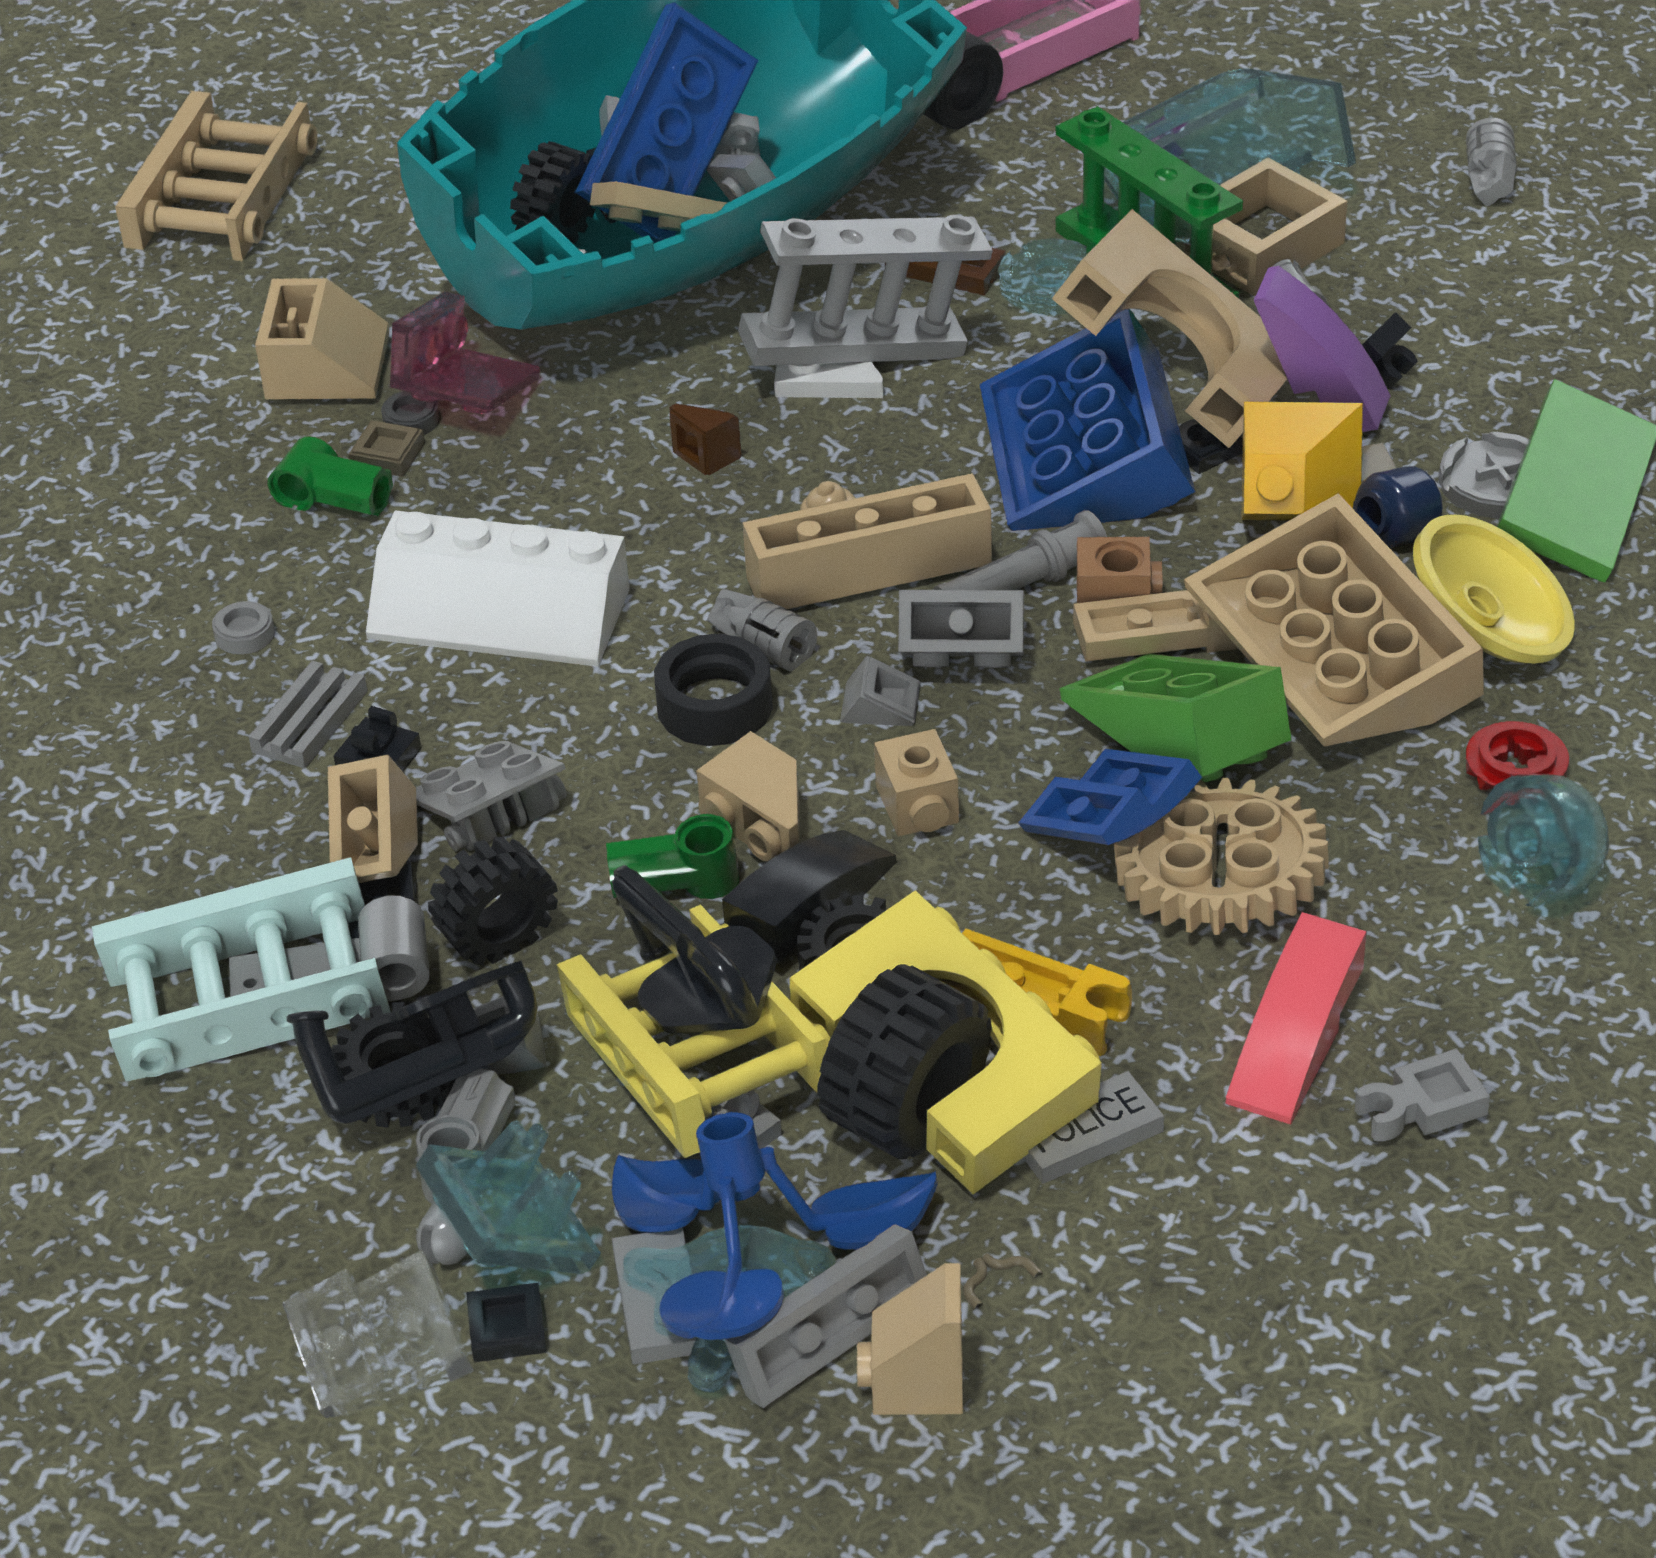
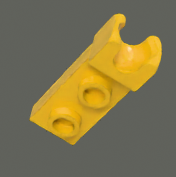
(1076, 997)

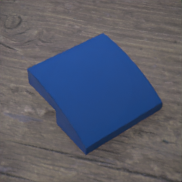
(1113, 798)

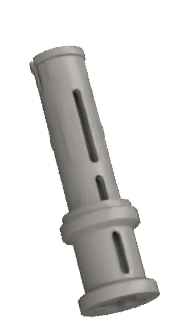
(1045, 556)

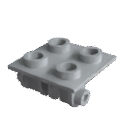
(488, 789)

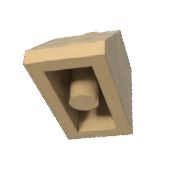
(372, 816)
(917, 1348)

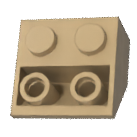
(319, 342)

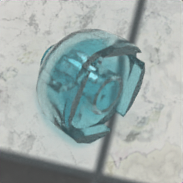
(1540, 824)

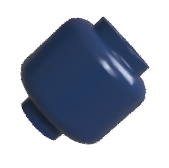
(1398, 503)

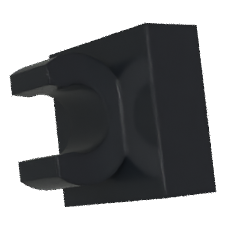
(1387, 356)
(379, 737)

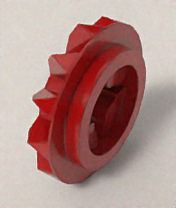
(1527, 742)

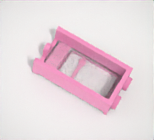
(1047, 34)

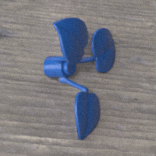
(671, 1192)

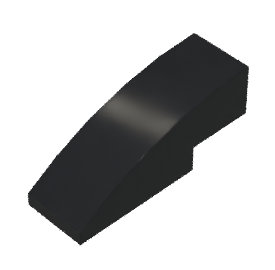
(799, 880)

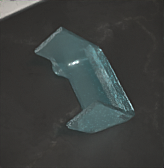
(1242, 121)

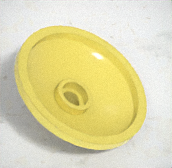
(1494, 588)

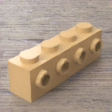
(867, 549)

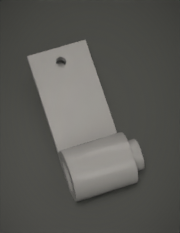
(388, 930)

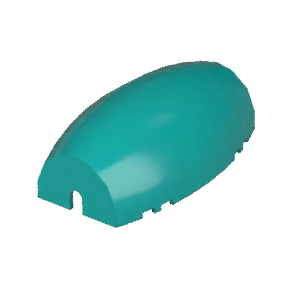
(830, 102)

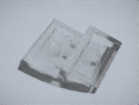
(376, 1336)

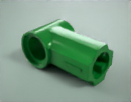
(316, 474)
(695, 858)

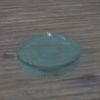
(1033, 289)

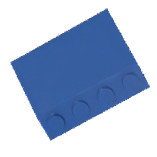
(1086, 430)

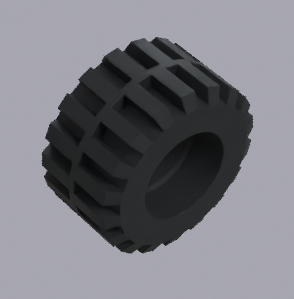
(899, 1055)

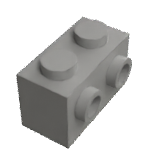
(961, 624)

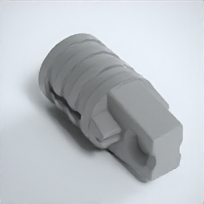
(1492, 163)
(758, 620)

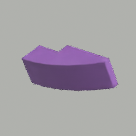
(1318, 347)

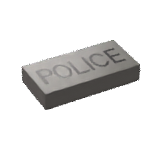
(1112, 1124)

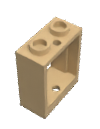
(1315, 228)

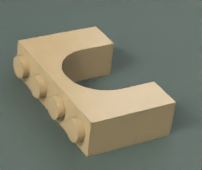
(1148, 272)

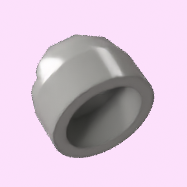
(439, 1238)

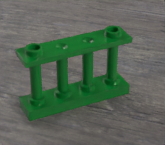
(1143, 168)

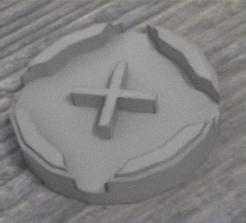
(1481, 472)

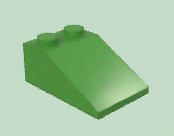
(1187, 709)

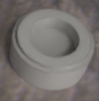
(243, 627)

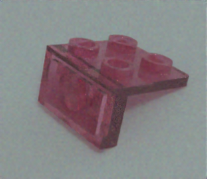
(435, 367)

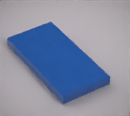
(671, 112)

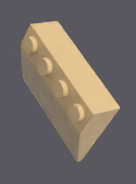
(1347, 625)

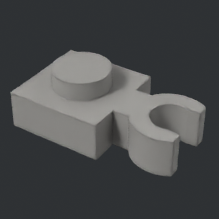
(1430, 1091)

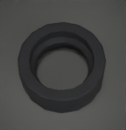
(716, 719)

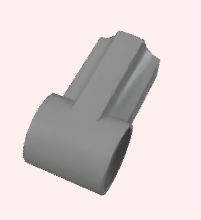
(469, 1117)

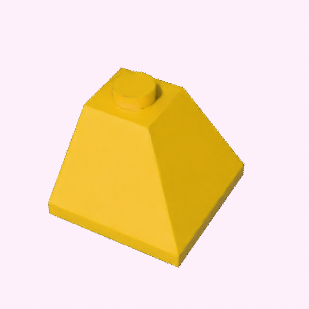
(1299, 456)

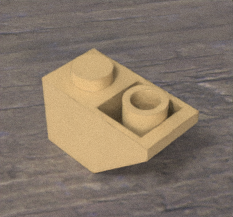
(755, 792)

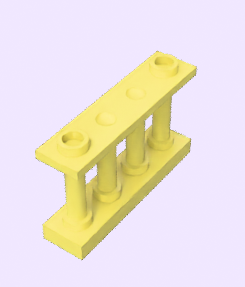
(655, 1069)

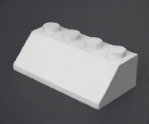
(497, 588)

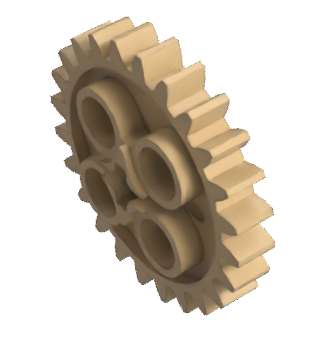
(1270, 858)

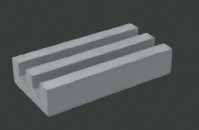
(299, 709)

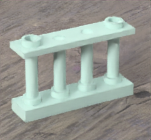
(226, 926)

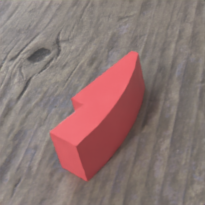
(1297, 1017)

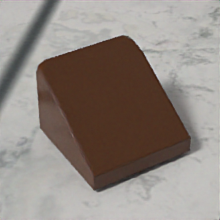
(705, 437)

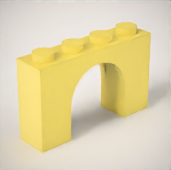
(1029, 1087)

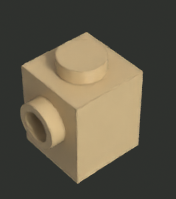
(916, 782)

